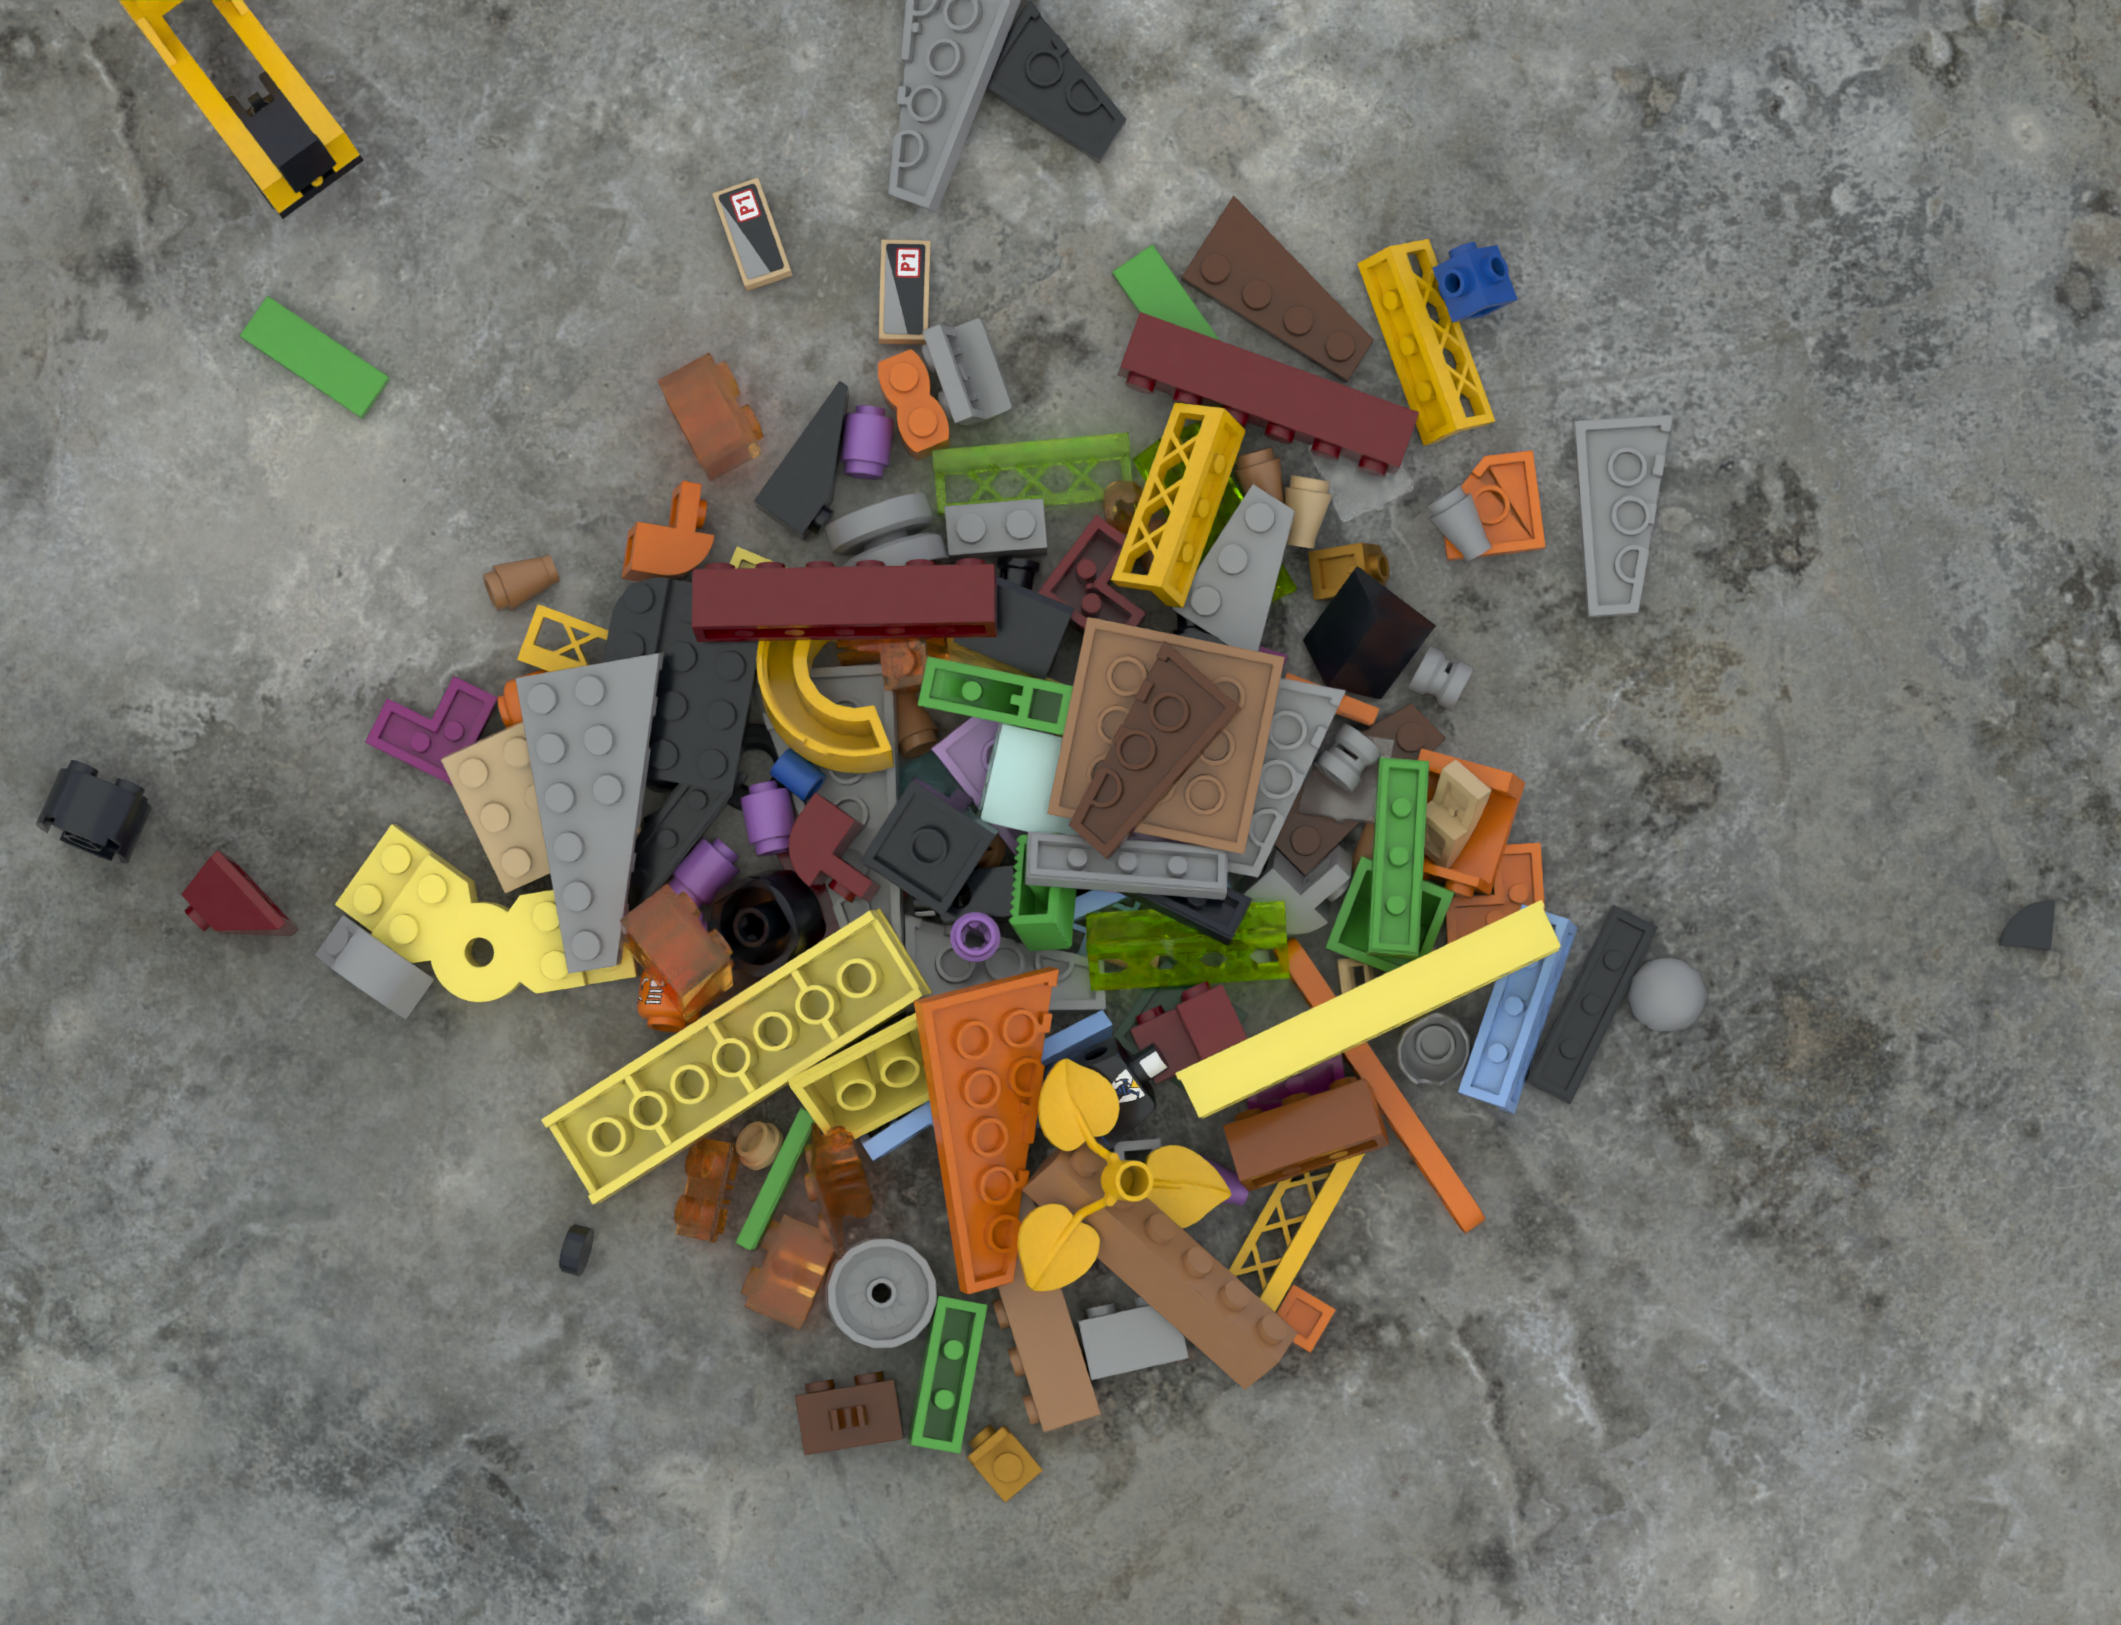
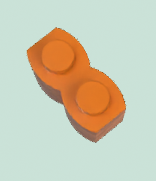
(908, 394)

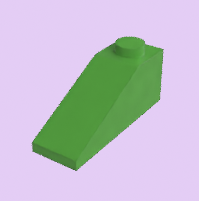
(995, 695)

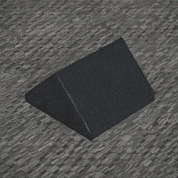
(1027, 630)
(1365, 637)

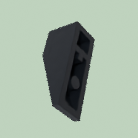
(806, 479)

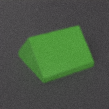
(1351, 924)

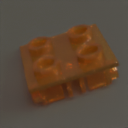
(707, 1170)
(836, 1182)

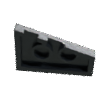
(1052, 88)

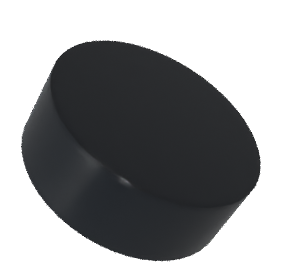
(576, 1250)

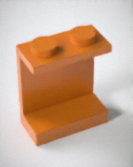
(1481, 856)

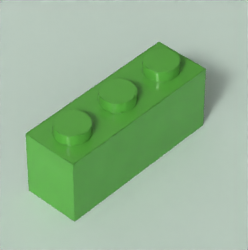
(947, 1375)

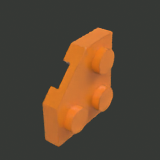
(1507, 504)

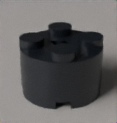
(95, 813)
(767, 920)

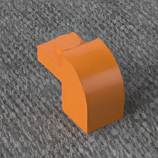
(669, 550)

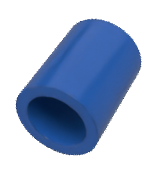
(798, 775)

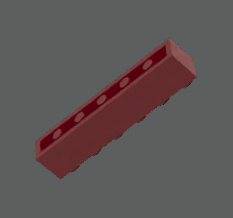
(1268, 395)
(844, 601)

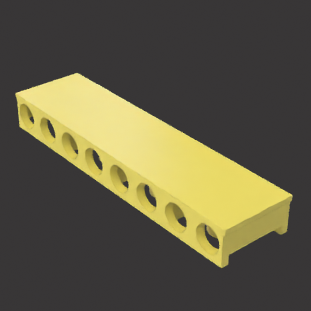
(1369, 1010)
(737, 1055)

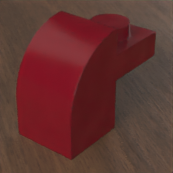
(817, 847)

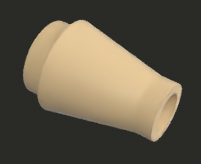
(1310, 502)

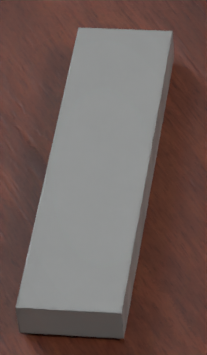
(1133, 868)

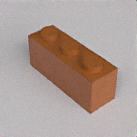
(1306, 1133)

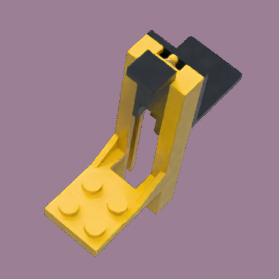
(283, 140)

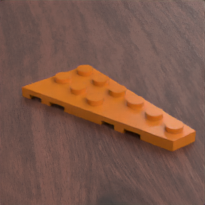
(984, 1097)

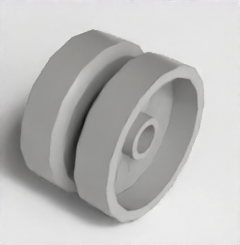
(888, 533)
(850, 1292)

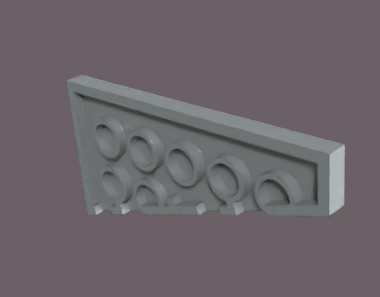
(948, 64)
(589, 775)
(861, 795)

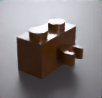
(849, 1415)

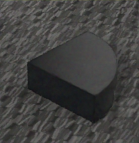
(2030, 927)

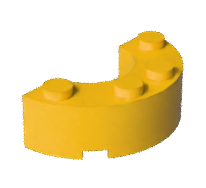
(810, 723)

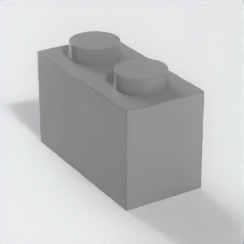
(996, 530)
(1128, 1339)

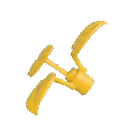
(1073, 1110)

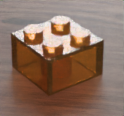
(709, 416)
(678, 951)

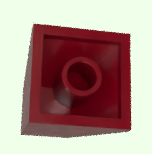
(232, 902)

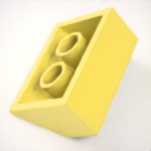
(866, 1081)

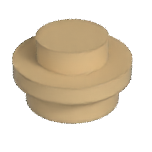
(759, 1145)

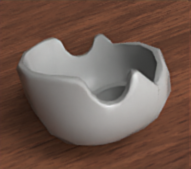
(1667, 995)
(1433, 1048)

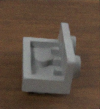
(967, 372)

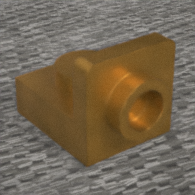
(1334, 565)
(1002, 1461)

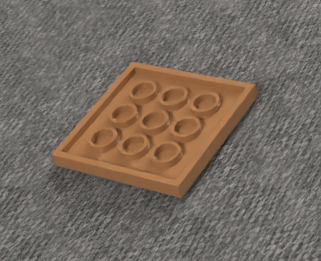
(1219, 791)

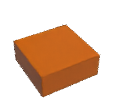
(1305, 1315)

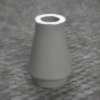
(1459, 521)

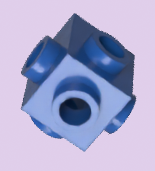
(1474, 282)

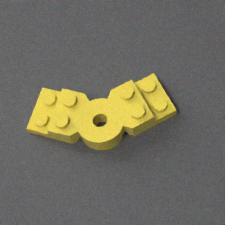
(433, 914)

